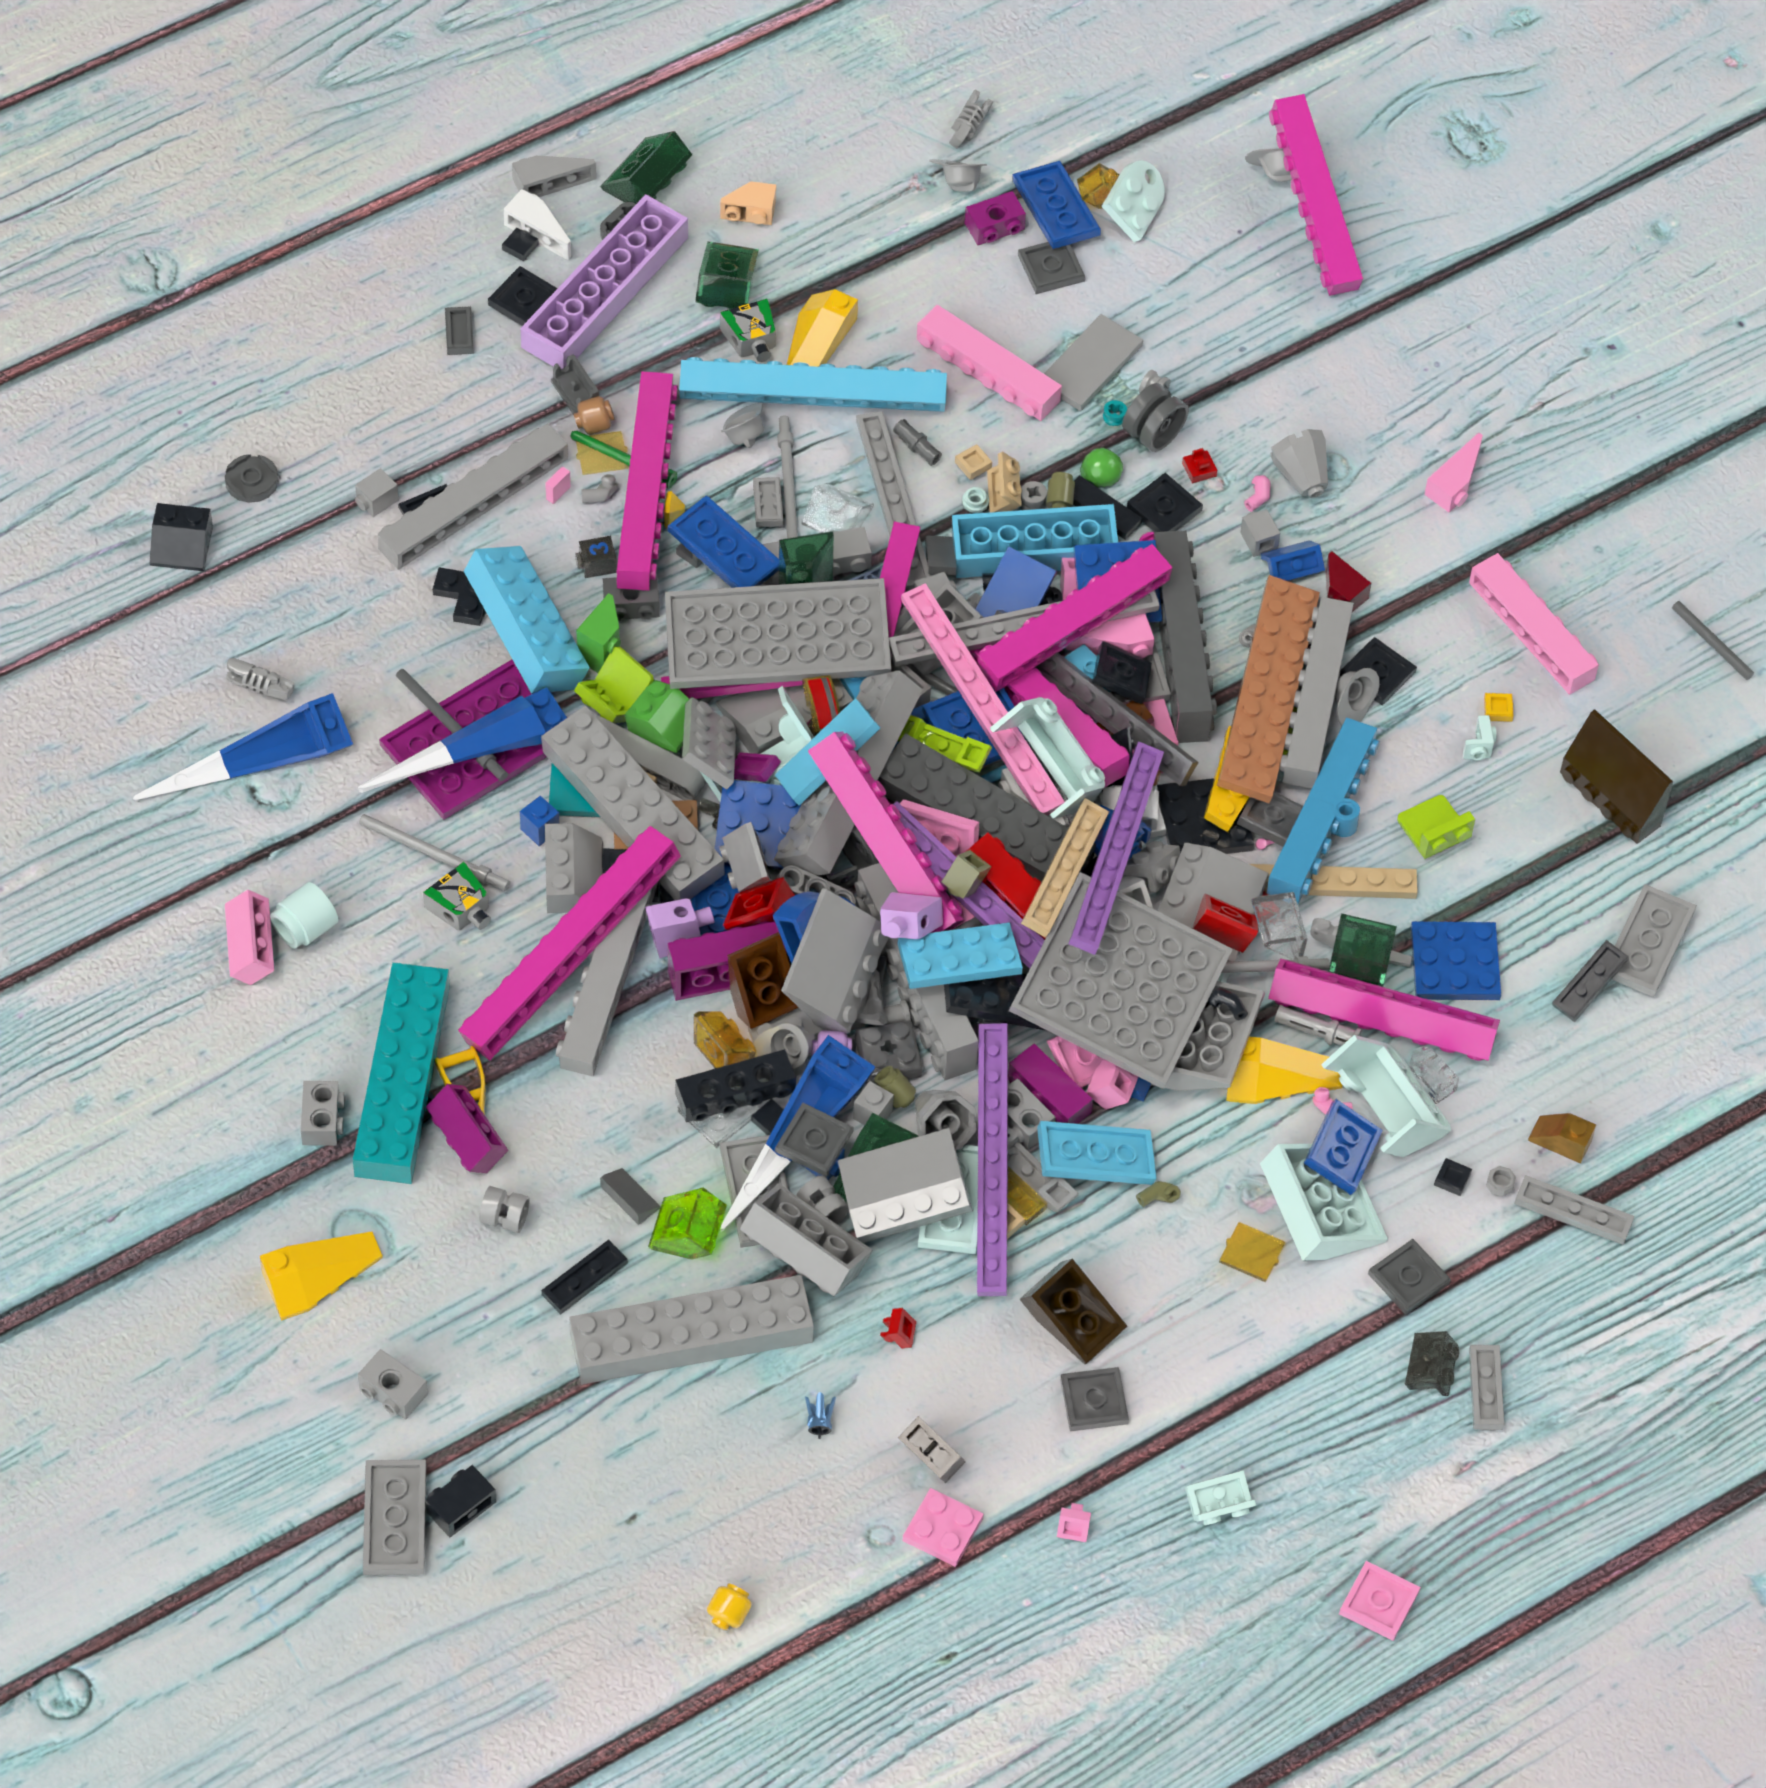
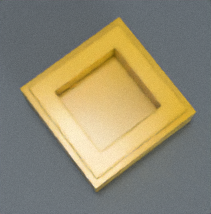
(1499, 706)

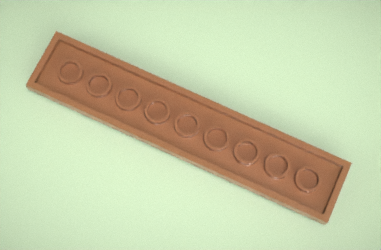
(1268, 690)

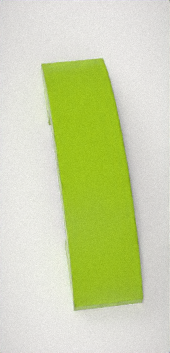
(965, 752)

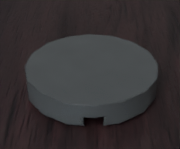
(251, 478)

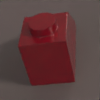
(1345, 582)

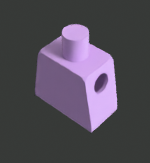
(910, 915)
(675, 921)

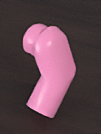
(1262, 493)
(1323, 1101)

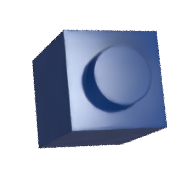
(534, 818)

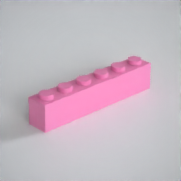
(989, 363)
(1534, 623)

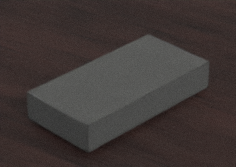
(459, 330)
(940, 555)

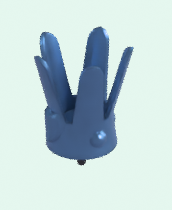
(819, 1418)

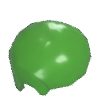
(1102, 467)

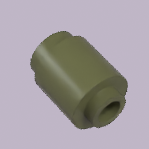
(1060, 490)
(897, 1084)

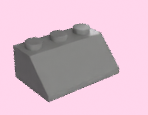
(571, 864)

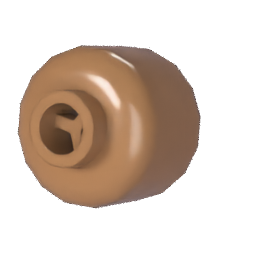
(594, 415)

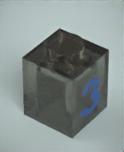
(596, 557)

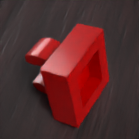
(1199, 466)
(901, 1328)

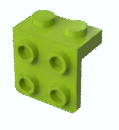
(615, 686)
(1435, 825)

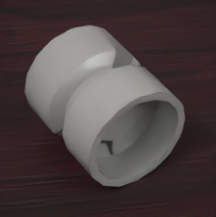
(822, 1197)
(494, 1207)

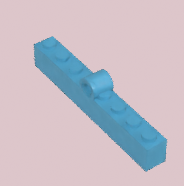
(1325, 810)

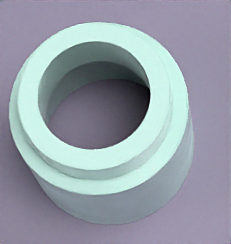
(303, 916)

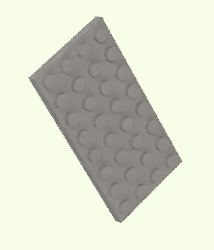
(777, 633)

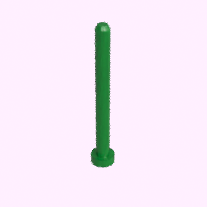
(615, 453)

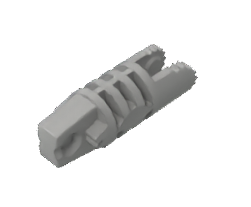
(969, 119)
(257, 679)

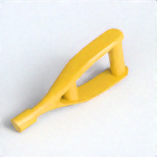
(458, 1058)

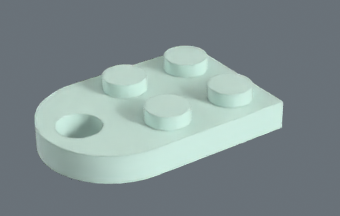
(1134, 200)

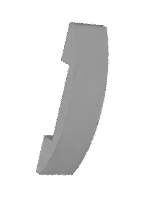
(1051, 1189)

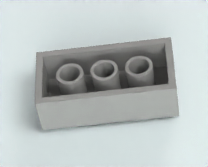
(805, 1239)

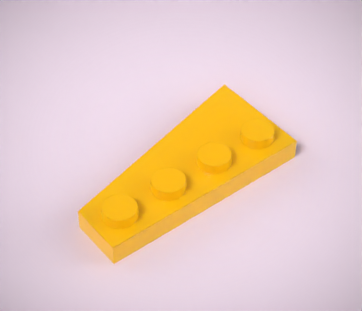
(1223, 804)

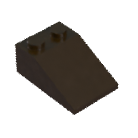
(1073, 1311)

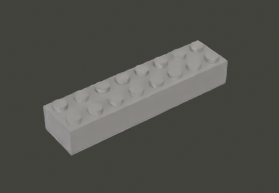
(630, 799)
(822, 822)
(944, 1033)
(691, 1329)

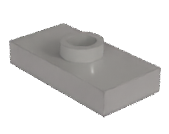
(767, 502)

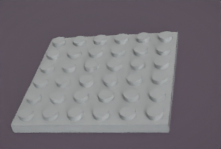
(1130, 998)

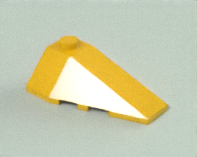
(822, 327)
(1278, 1070)
(311, 1270)

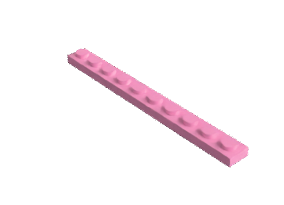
(981, 699)

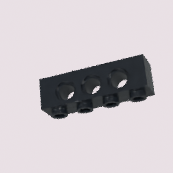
(744, 1074)

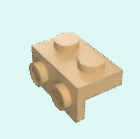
(1004, 484)

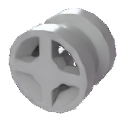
(1151, 378)
(1039, 495)

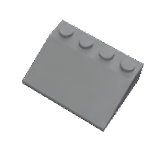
(759, 713)
(1216, 874)
(834, 962)
(1216, 1044)
(904, 1186)

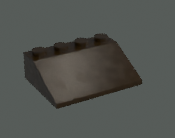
(1617, 778)

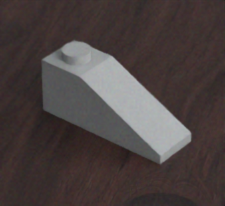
(551, 174)

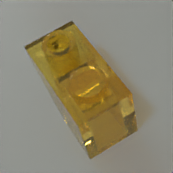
(1097, 184)

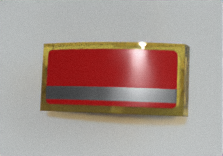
(822, 700)

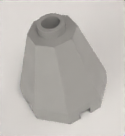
(1303, 461)
(944, 1110)

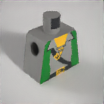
(750, 329)
(458, 899)

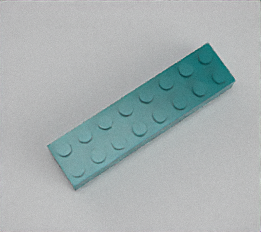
(401, 1073)

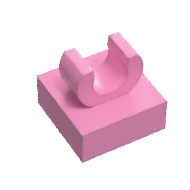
(1074, 1523)

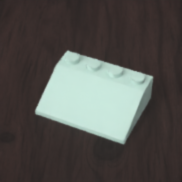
(1317, 1212)

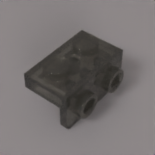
(1432, 1362)

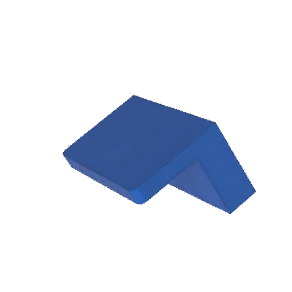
(1295, 560)

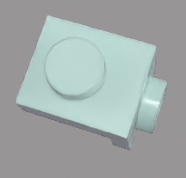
(1483, 744)

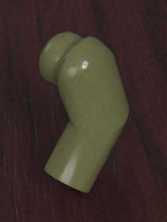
(1159, 1191)

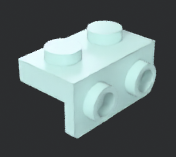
(1219, 1497)

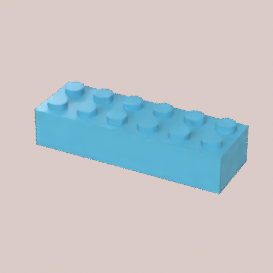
(1038, 533)
(526, 619)

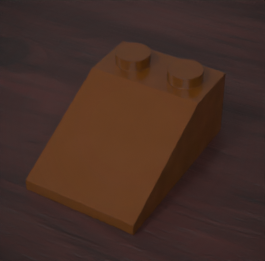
(757, 981)

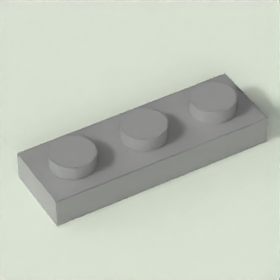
(1486, 1387)

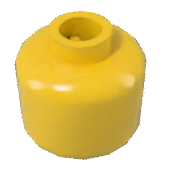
(729, 1606)

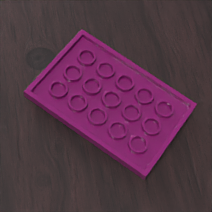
(463, 782)

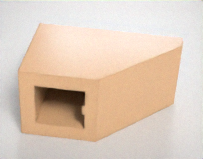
(750, 203)

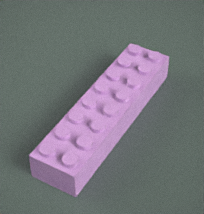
(604, 282)

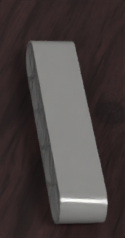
(671, 771)

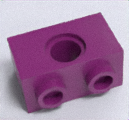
(995, 218)

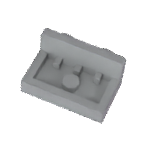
(1155, 863)

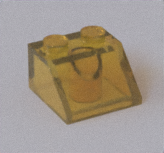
(720, 1039)

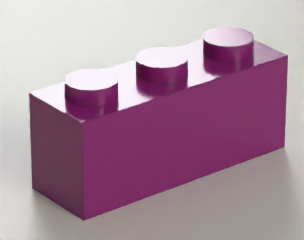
(1050, 1085)
(466, 1129)

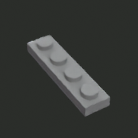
(1574, 1209)

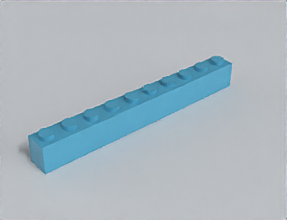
(813, 385)

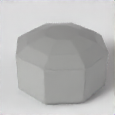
(1500, 1181)

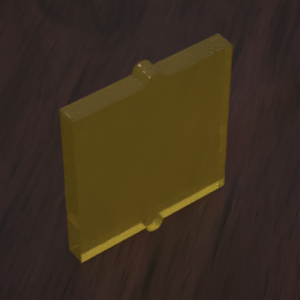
(597, 462)
(1252, 1252)

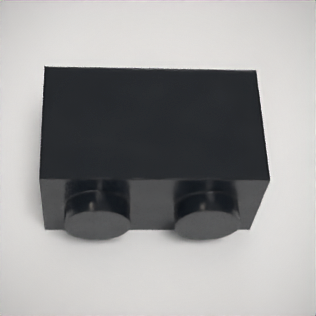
(460, 1500)

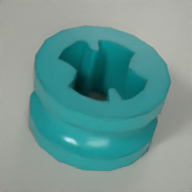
(1115, 406)

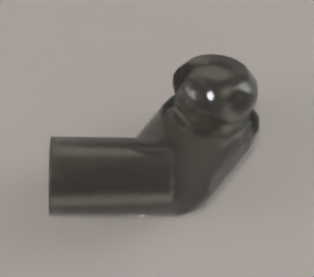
(710, 808)

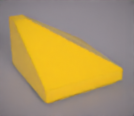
(673, 508)

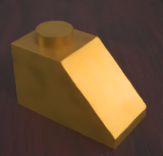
(1564, 1135)

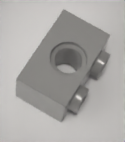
(386, 1370)

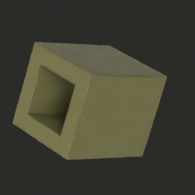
(966, 874)

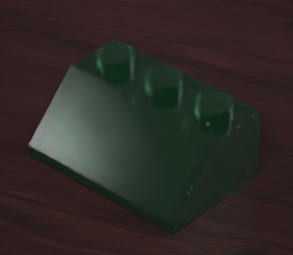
(648, 168)
(806, 559)

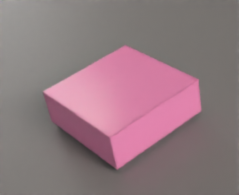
(557, 485)

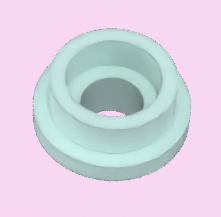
(975, 494)

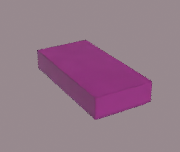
(755, 766)

